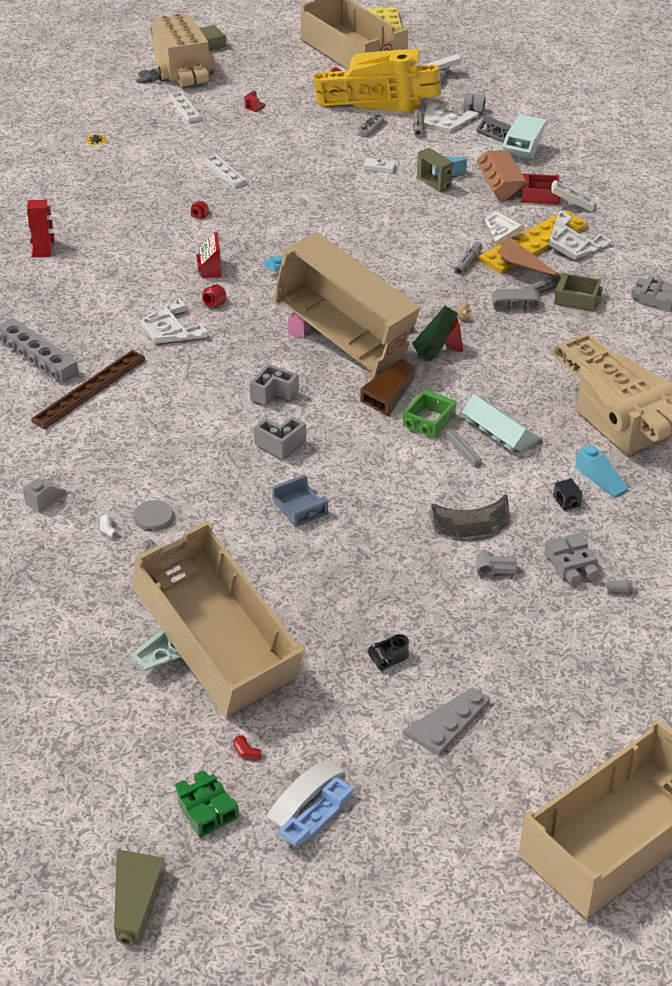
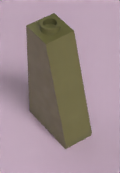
(136, 892)

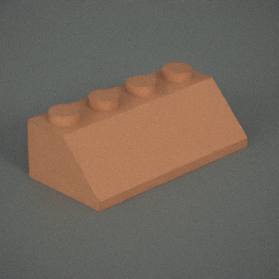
(501, 173)

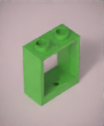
(427, 400)

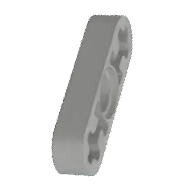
(371, 125)

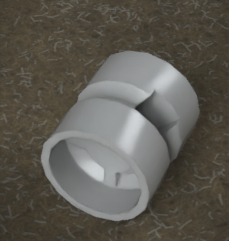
(474, 103)

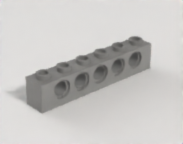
(38, 350)

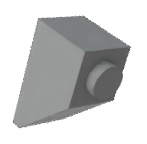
(41, 494)

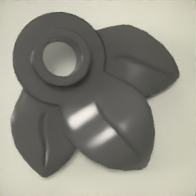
(152, 74)

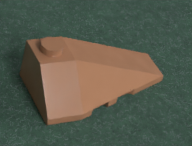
(520, 257)

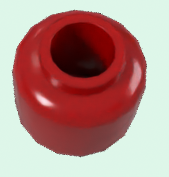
(214, 296)

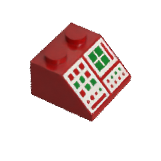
(209, 257)

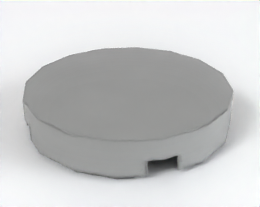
(153, 515)

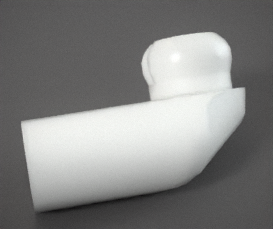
(105, 526)

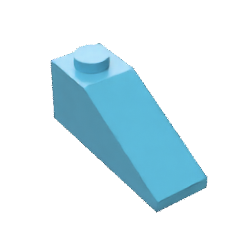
(599, 470)

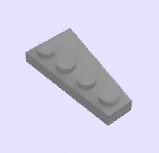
(447, 722)

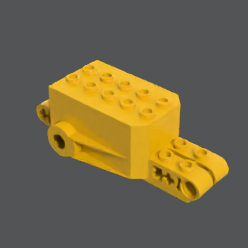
(380, 82)

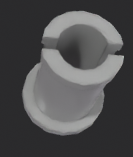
(620, 586)

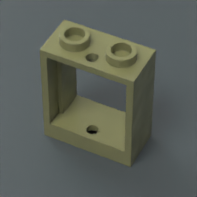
(426, 160)
(579, 284)

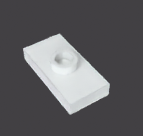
(379, 165)

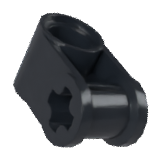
(390, 651)

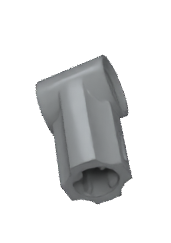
(489, 564)

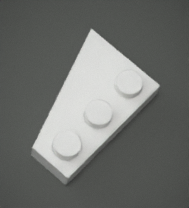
(502, 227)

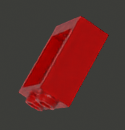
(539, 189)

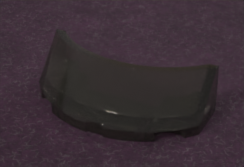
(473, 523)

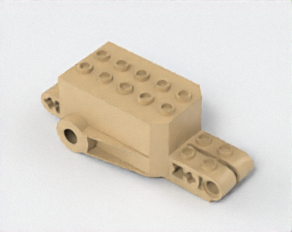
(181, 50)
(618, 394)

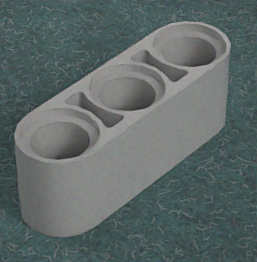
(516, 299)

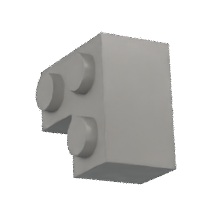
(272, 382)
(280, 438)

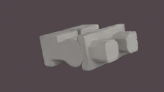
(653, 293)
(572, 558)

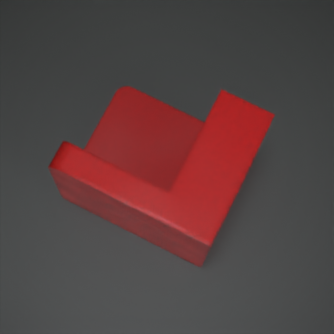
(252, 102)

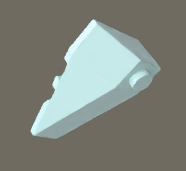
(155, 652)

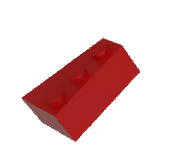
(40, 228)

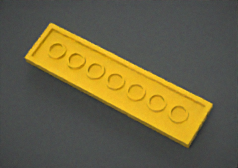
(533, 240)

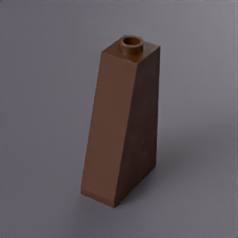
(388, 387)

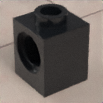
(567, 494)

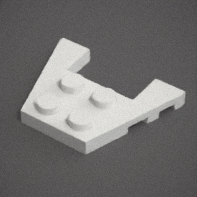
(445, 122)
(573, 243)
(164, 326)

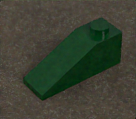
(433, 337)

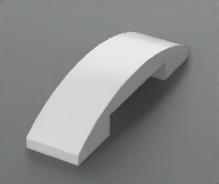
(302, 791)

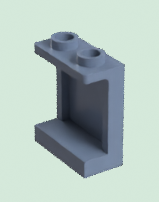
(299, 501)

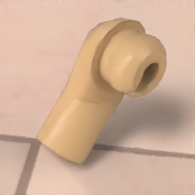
(462, 311)

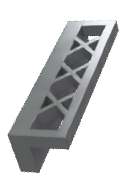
(494, 125)

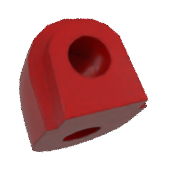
(199, 210)

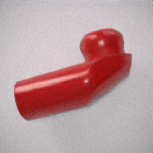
(244, 750)

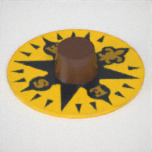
(96, 139)

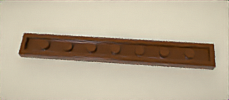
(87, 389)

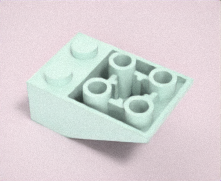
(524, 136)

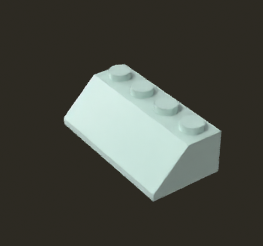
(499, 424)

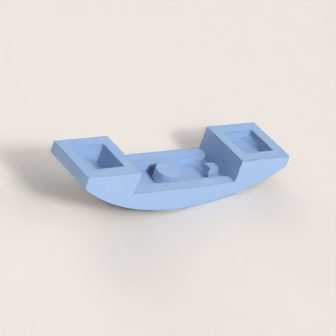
(318, 815)

